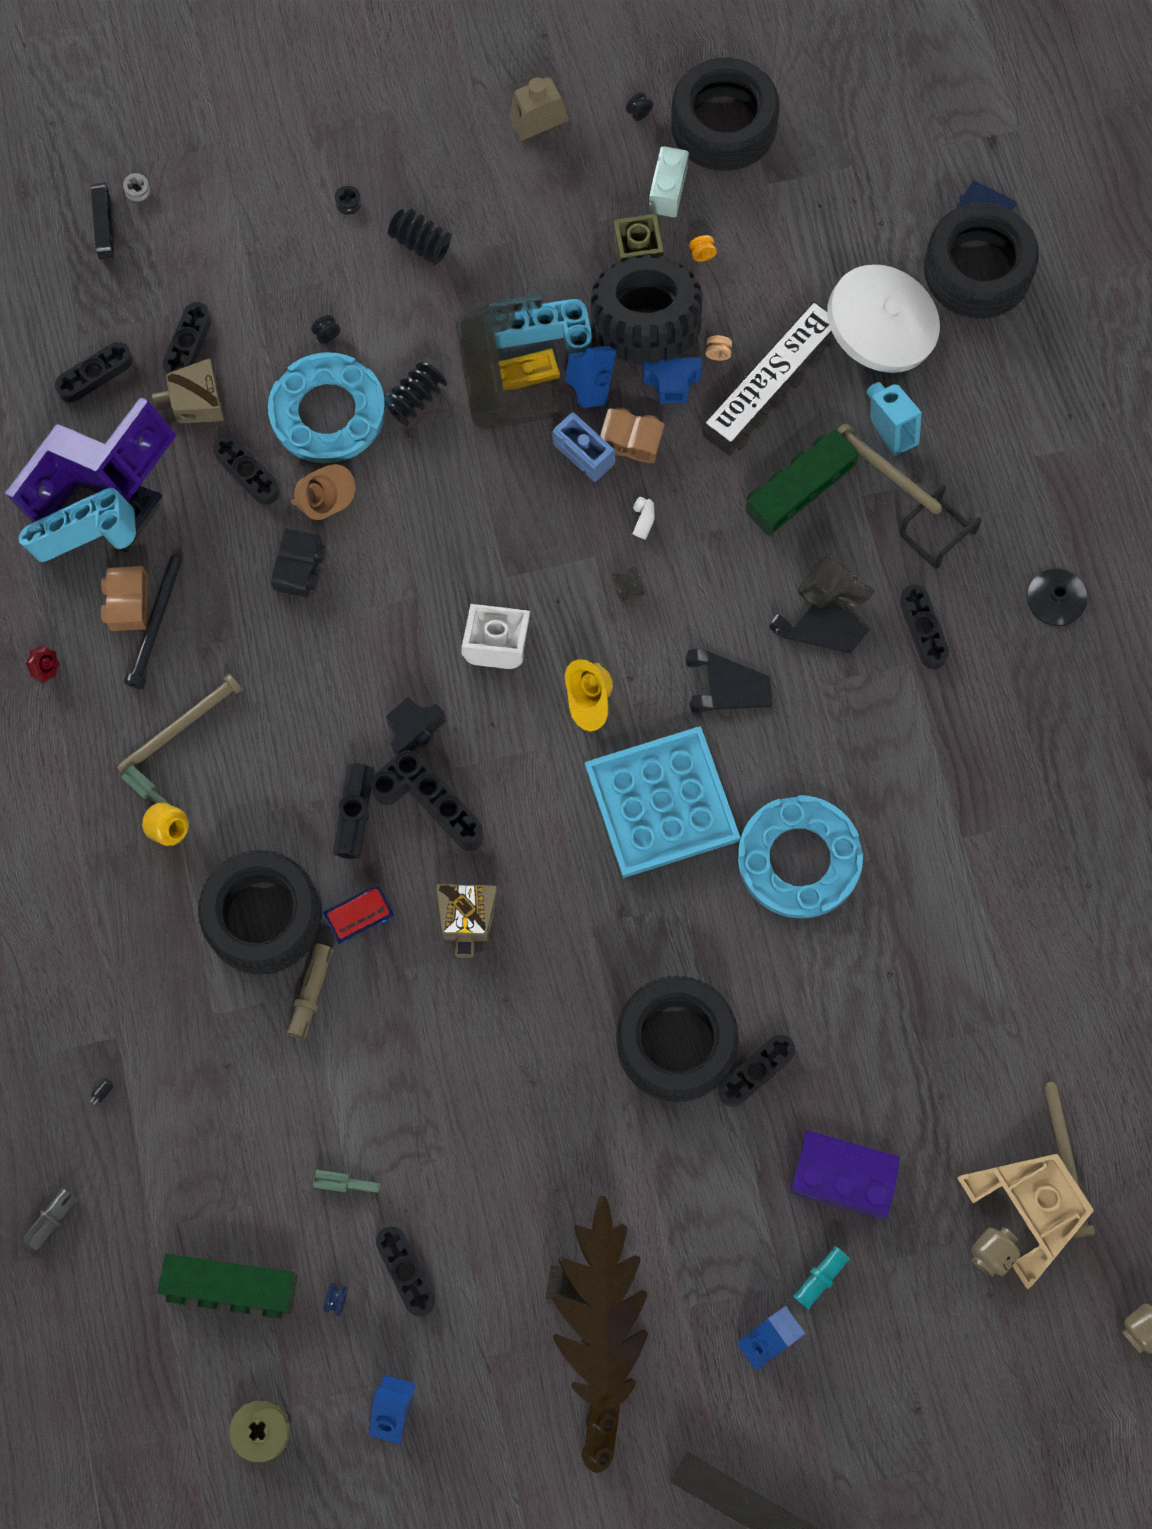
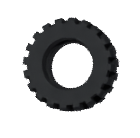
(646, 283)

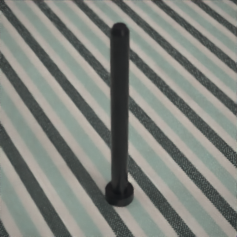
(136, 678)

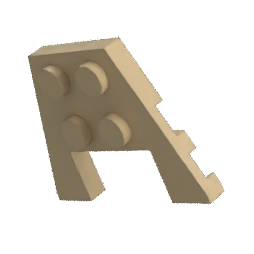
(1045, 1199)

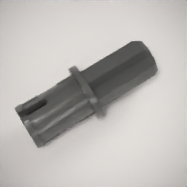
(49, 1219)

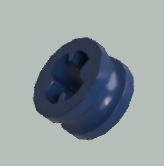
(335, 1299)

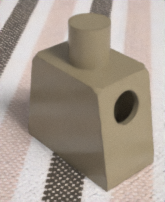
(537, 108)

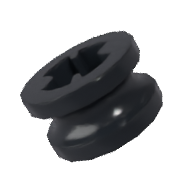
(639, 106)
(348, 208)
(325, 329)

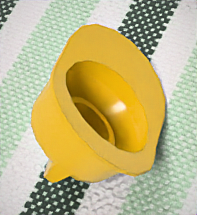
(588, 693)

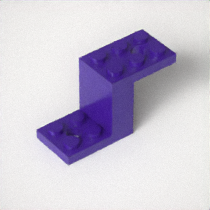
(75, 459)

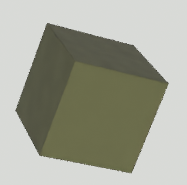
(637, 237)

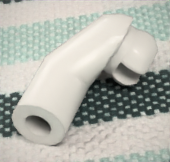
(646, 519)

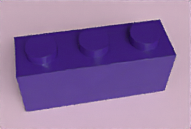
(845, 1175)

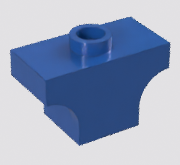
(591, 375)
(673, 378)
(770, 1338)
(391, 1409)

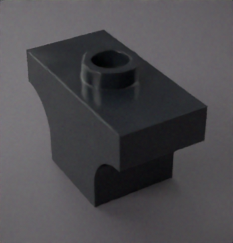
(413, 725)

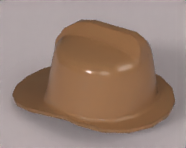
(324, 491)

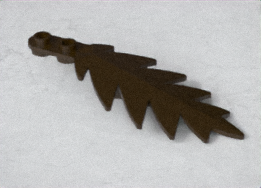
(603, 1324)

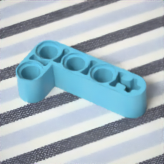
(559, 327)
(97, 515)

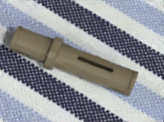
(310, 991)

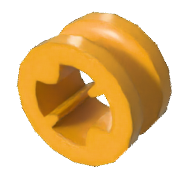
(702, 248)

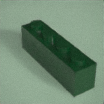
(801, 481)
(227, 1284)

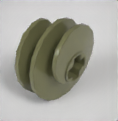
(243, 1431)

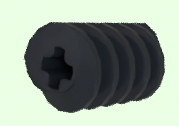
(419, 236)
(413, 390)

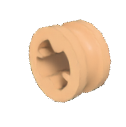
(718, 348)

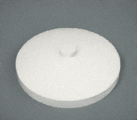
(883, 318)

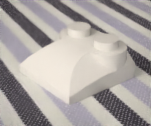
(495, 636)

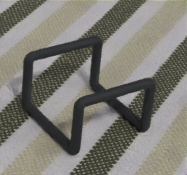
(972, 528)

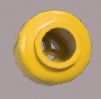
(165, 824)

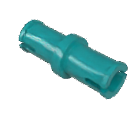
(821, 1277)

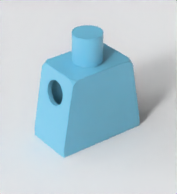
(895, 417)

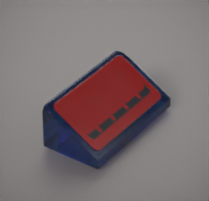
(358, 914)

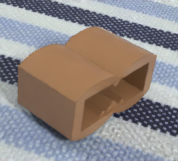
(633, 435)
(125, 599)

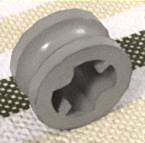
(131, 193)

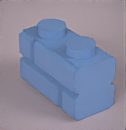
(583, 447)

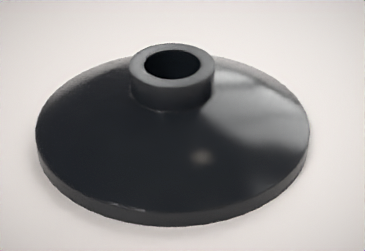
(1055, 609)

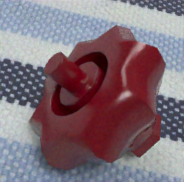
(42, 663)

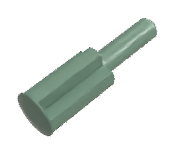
(141, 785)
(341, 1182)

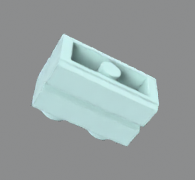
(668, 181)

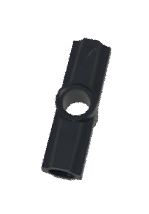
(351, 829)

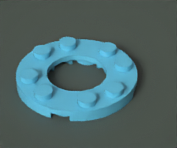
(313, 372)
(815, 816)

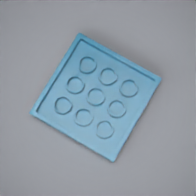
(662, 802)

